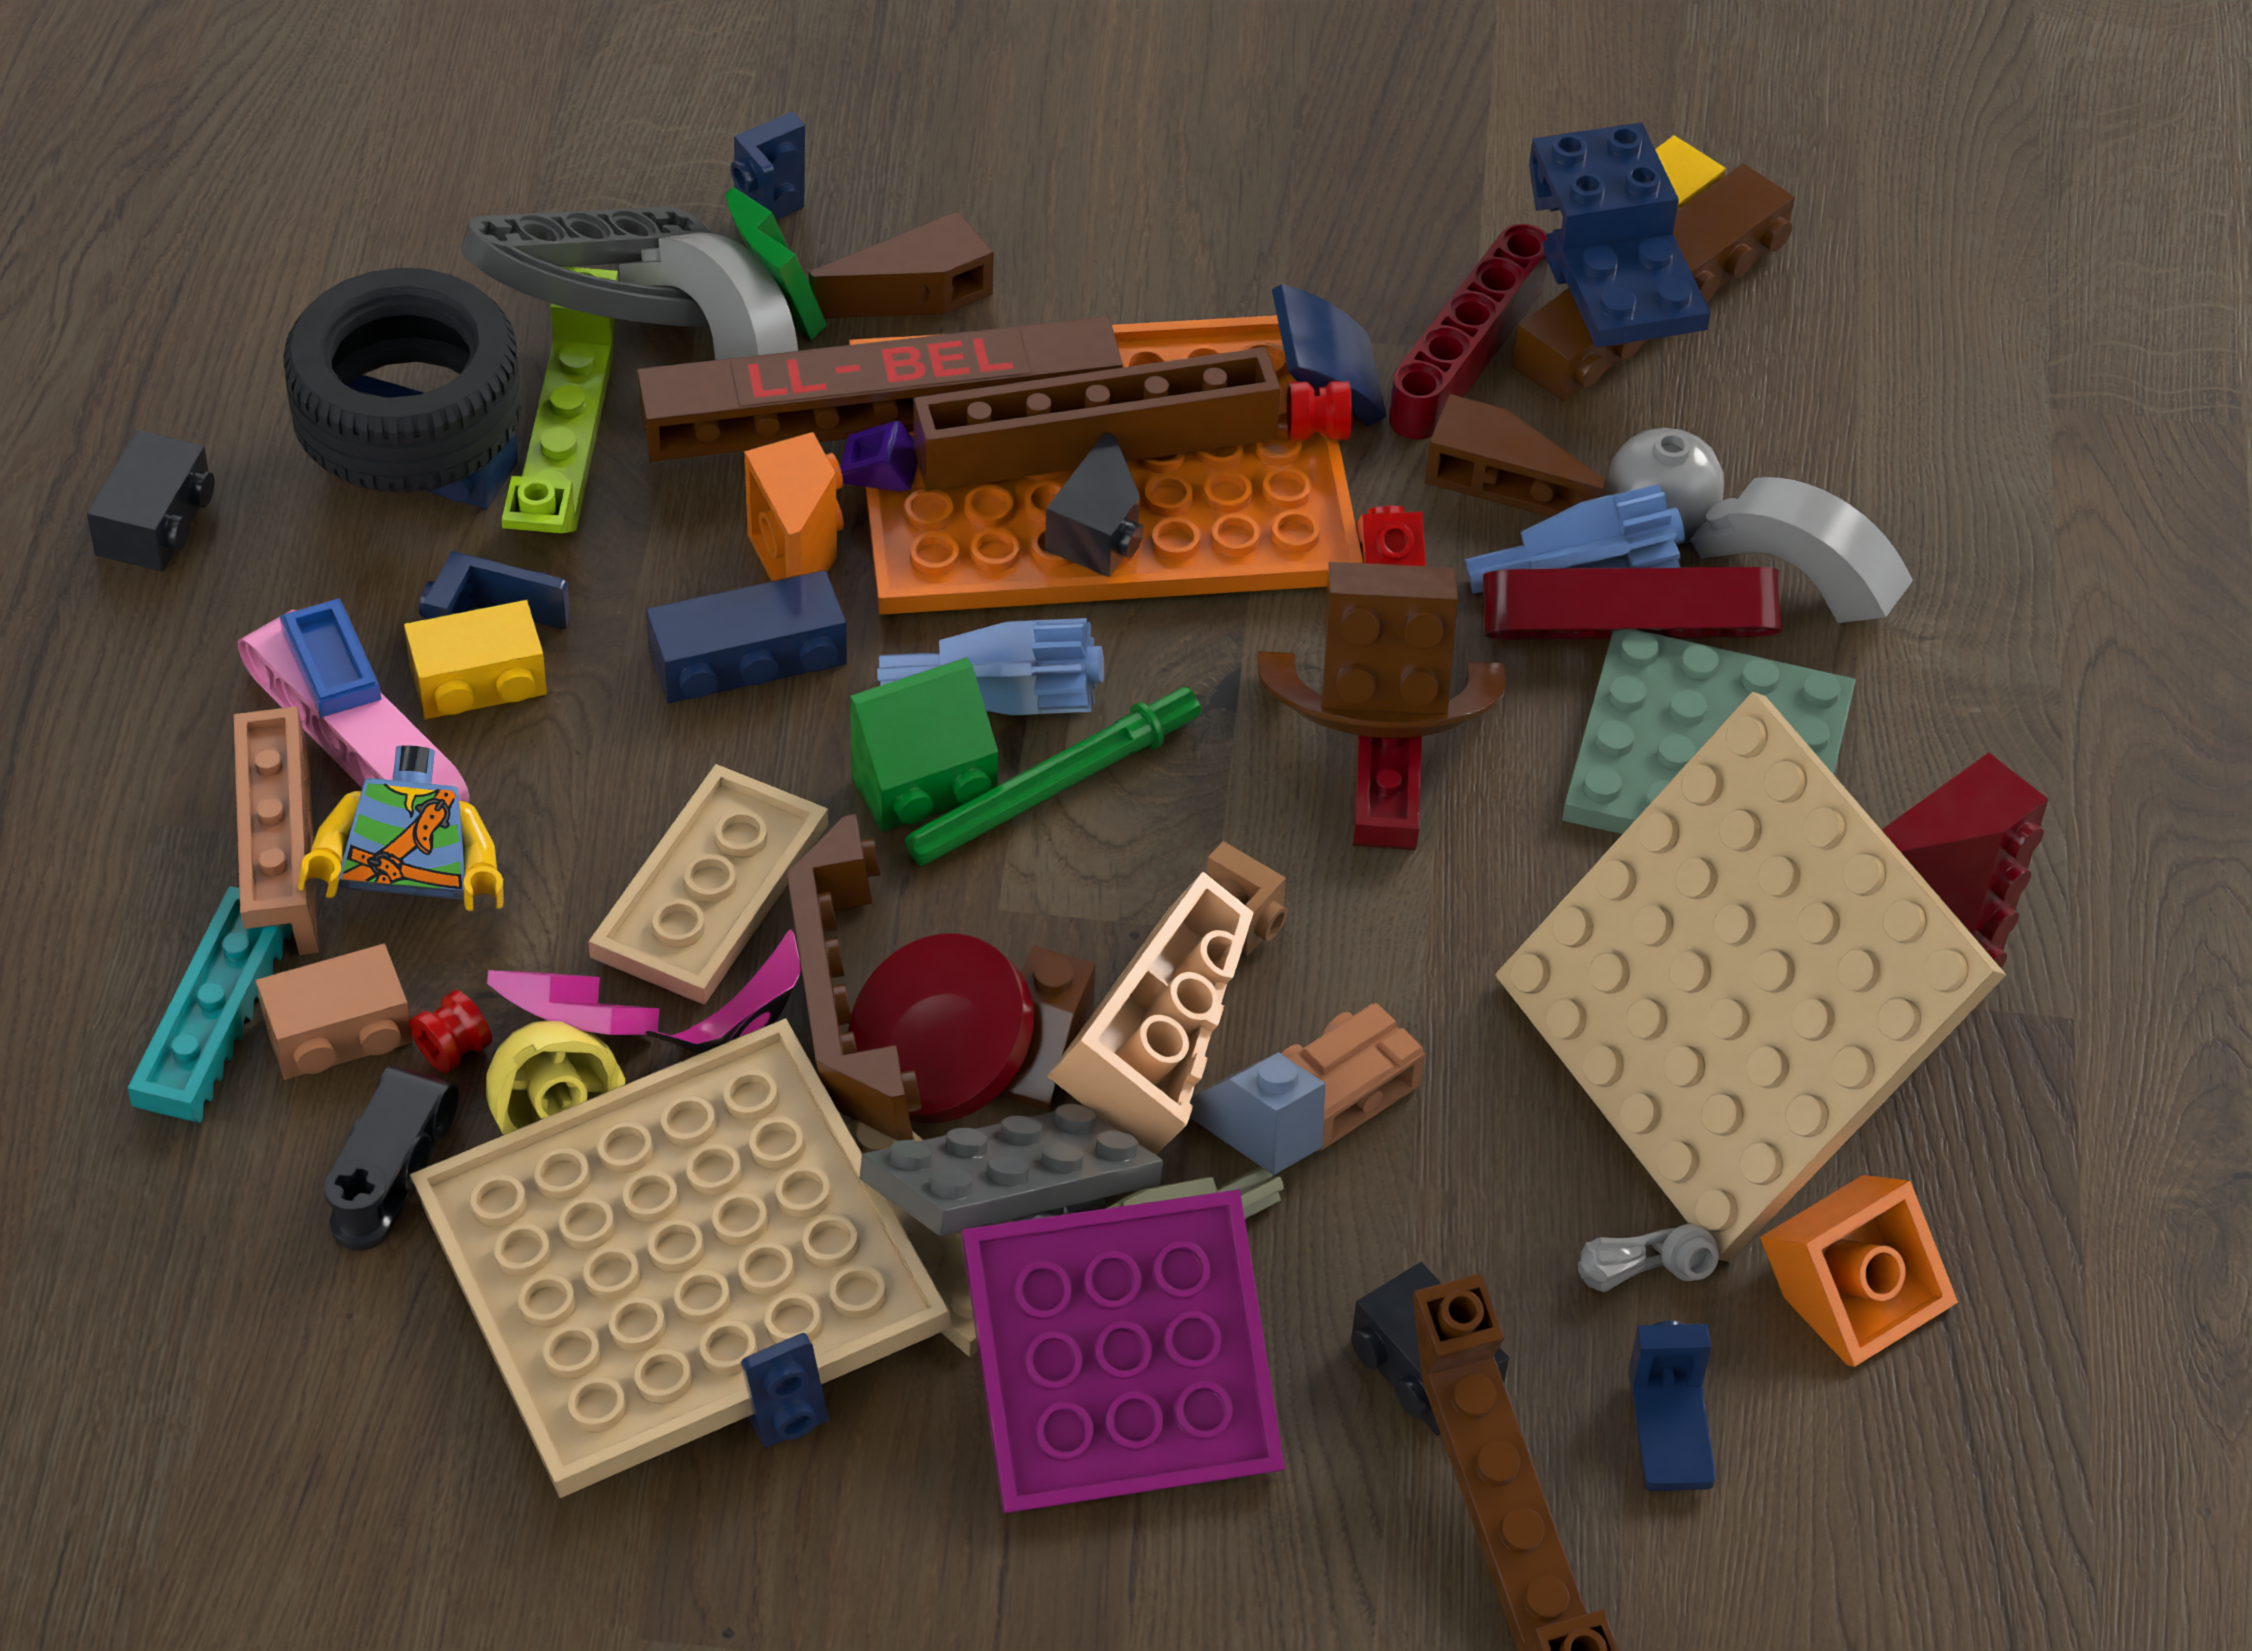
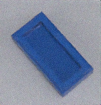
(330, 657)

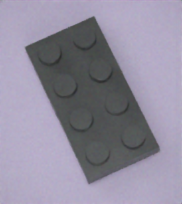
(1010, 1169)

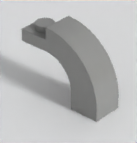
(729, 285)
(1818, 535)

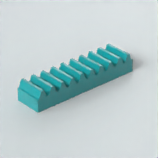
(206, 1014)

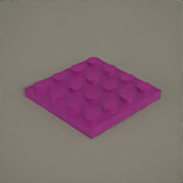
(1121, 1351)

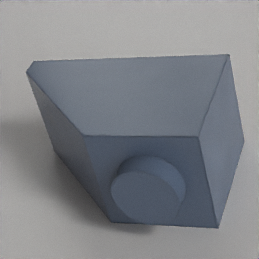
(1265, 1112)

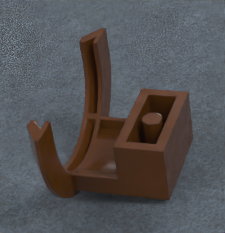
(1387, 656)

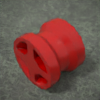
(450, 1031)

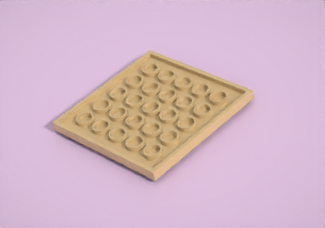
(1747, 975)
(663, 1242)

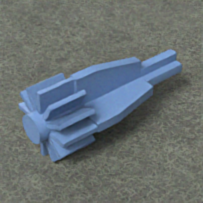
(1602, 532)
(1018, 665)

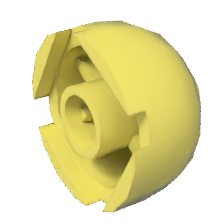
(546, 1072)

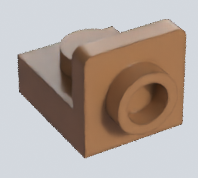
(1255, 887)

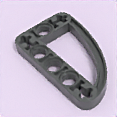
(533, 247)

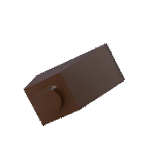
(1062, 1004)

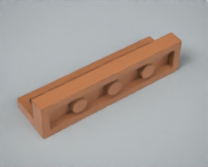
(274, 823)

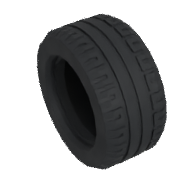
(413, 439)

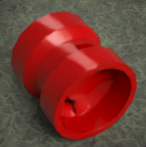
(1319, 410)

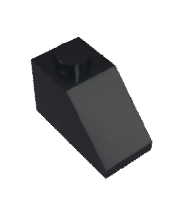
(1096, 511)

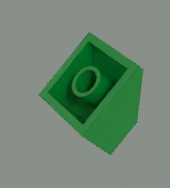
(922, 745)

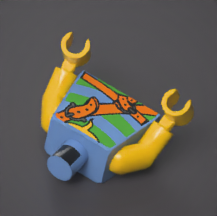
(406, 839)

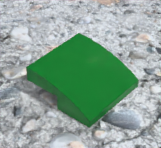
(767, 243)

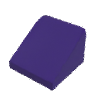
(880, 458)

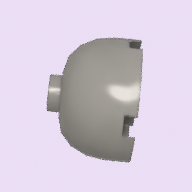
(1677, 462)

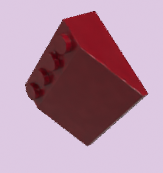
(1976, 846)

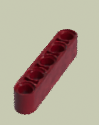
(1468, 330)
(1652, 600)

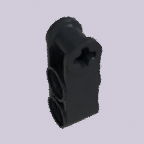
(382, 1150)

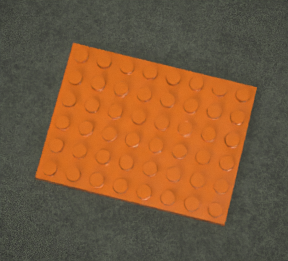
(1209, 517)

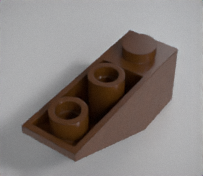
(909, 274)

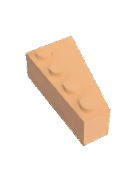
(1152, 1028)

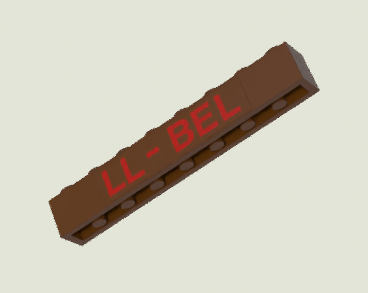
(850, 387)

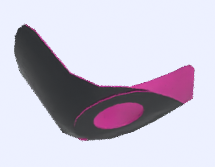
(752, 1008)

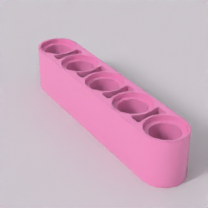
(356, 739)

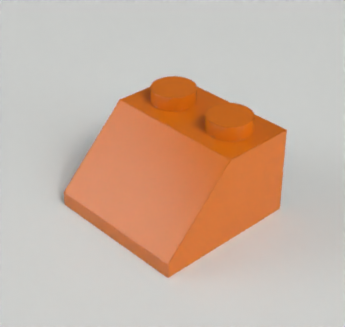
(793, 506)
(1861, 1266)

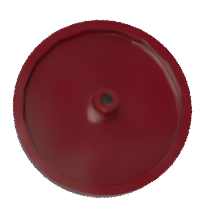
(955, 1018)

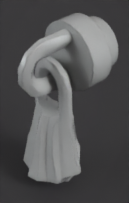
(1684, 1251)

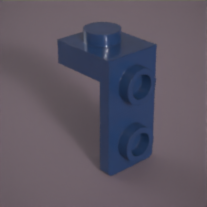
(483, 583)
(784, 1390)
(1670, 1405)

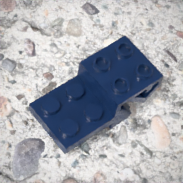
(1616, 234)

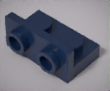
(772, 164)

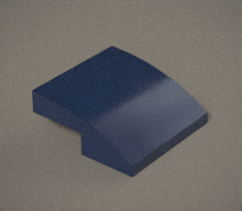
(1326, 347)

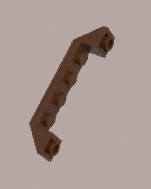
(862, 1083)
(1495, 1471)

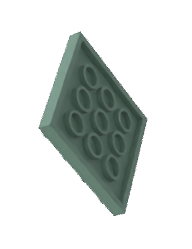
(1666, 701)

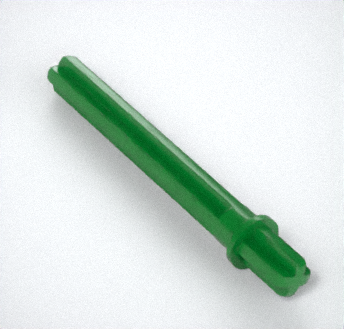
(1125, 737)

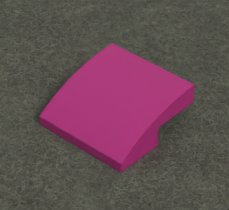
(571, 1001)

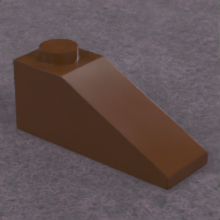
(1505, 461)

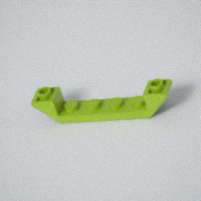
(566, 421)

